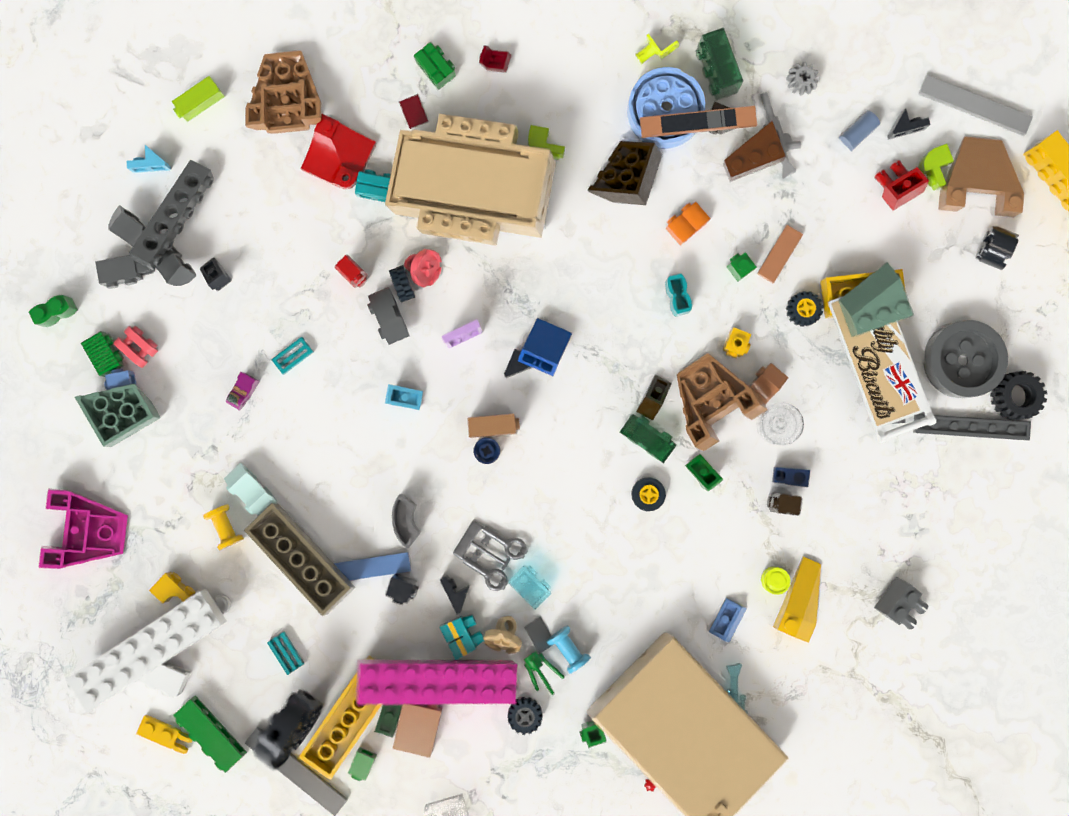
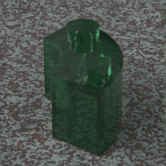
(648, 438)

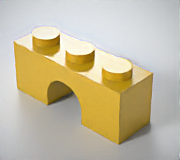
(170, 586)

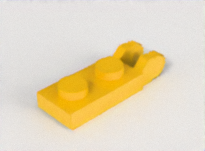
(163, 734)

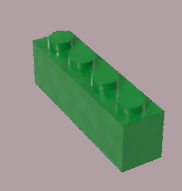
(209, 734)

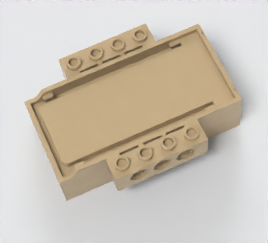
(471, 180)

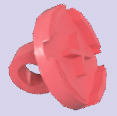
(424, 267)

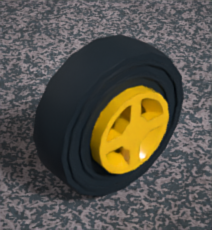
(653, 498)

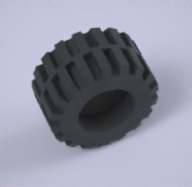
(1033, 396)

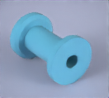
(568, 649)

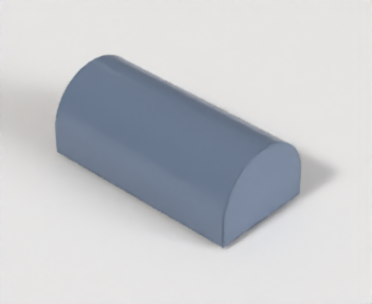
(860, 130)

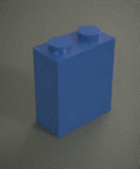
(544, 347)

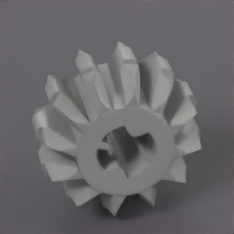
(807, 74)

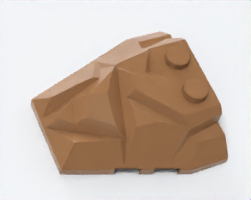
(283, 95)

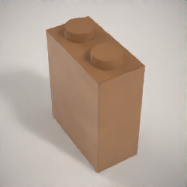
(493, 425)
(417, 728)

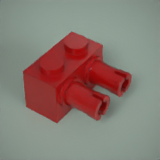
(905, 188)

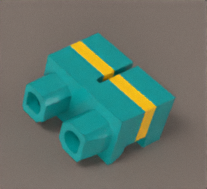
(457, 628)

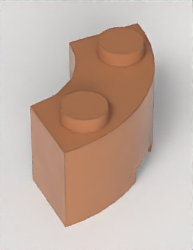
(768, 382)

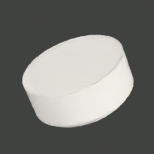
(223, 603)

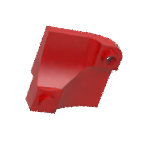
(337, 153)

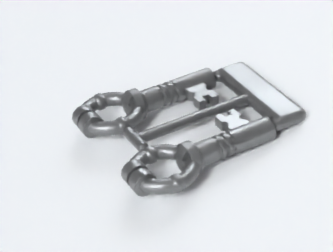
(468, 539)

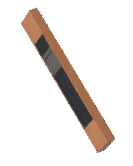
(698, 121)

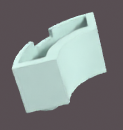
(249, 490)

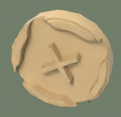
(503, 639)

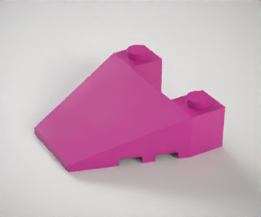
(89, 531)

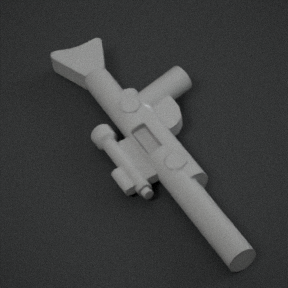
(785, 139)

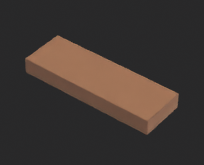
(779, 254)

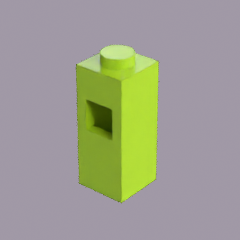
(197, 99)

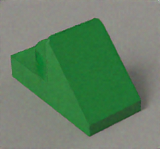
(704, 473)

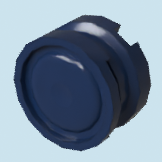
(486, 450)

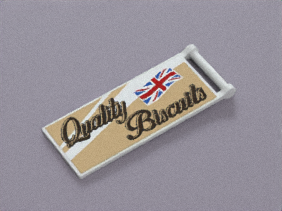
(884, 376)

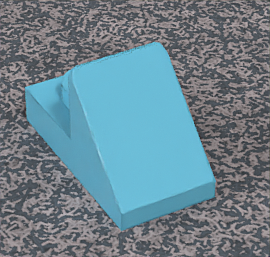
(150, 163)
(403, 397)

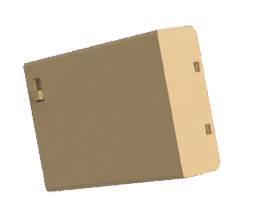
(686, 732)

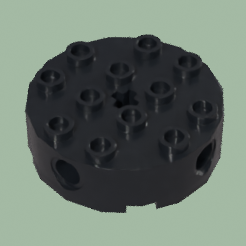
(287, 729)

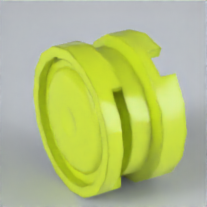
(775, 580)

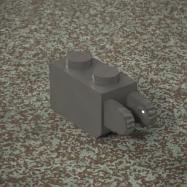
(120, 271)

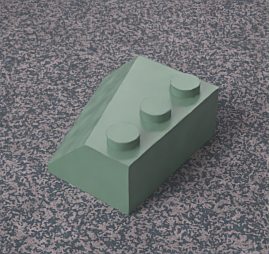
(875, 302)
(117, 413)

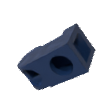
(791, 476)

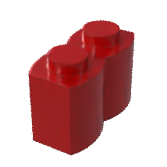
(351, 271)

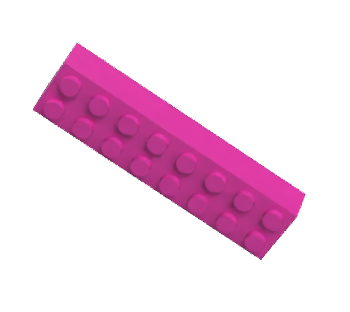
(436, 682)

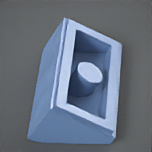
(727, 620)

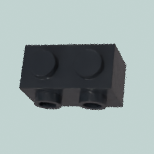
(401, 589)

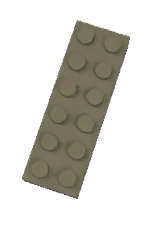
(299, 559)

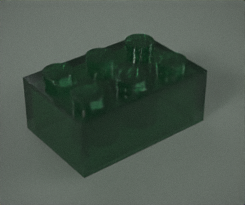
(719, 64)

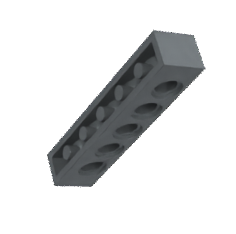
(171, 204)

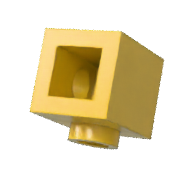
(737, 343)

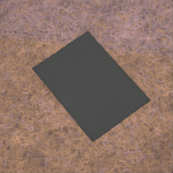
(538, 634)

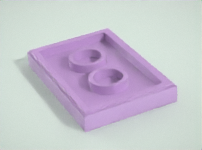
(462, 334)

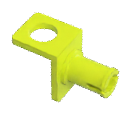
(653, 49)

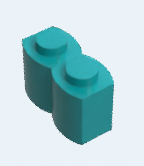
(679, 298)

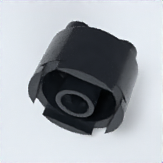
(998, 247)

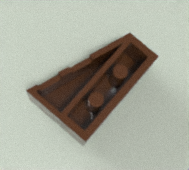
(756, 154)

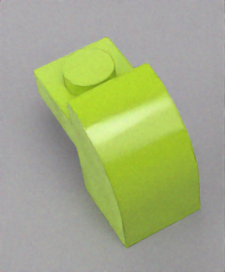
(538, 138)
(932, 164)

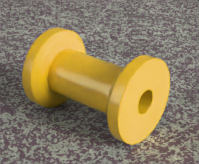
(223, 527)

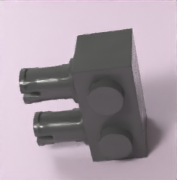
(899, 601)

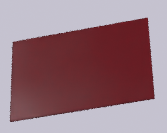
(413, 111)

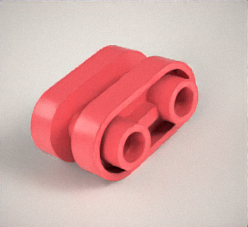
(147, 346)

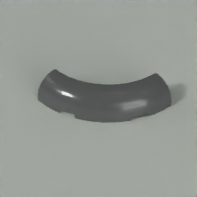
(129, 228)

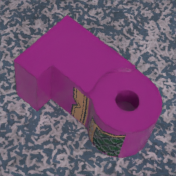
(242, 390)

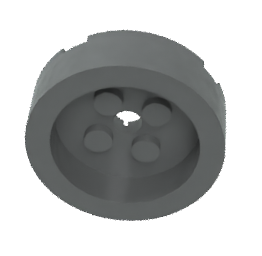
(985, 359)

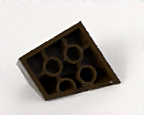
(628, 173)

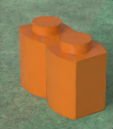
(687, 223)

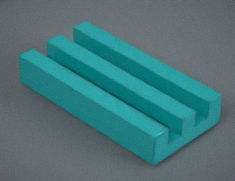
(297, 361)
(279, 657)

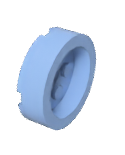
(661, 86)

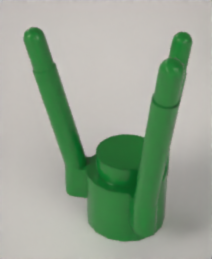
(534, 662)

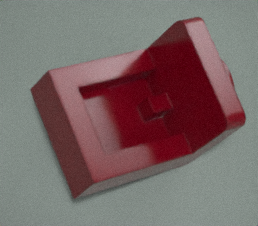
(494, 60)

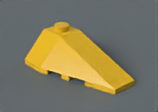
(799, 609)

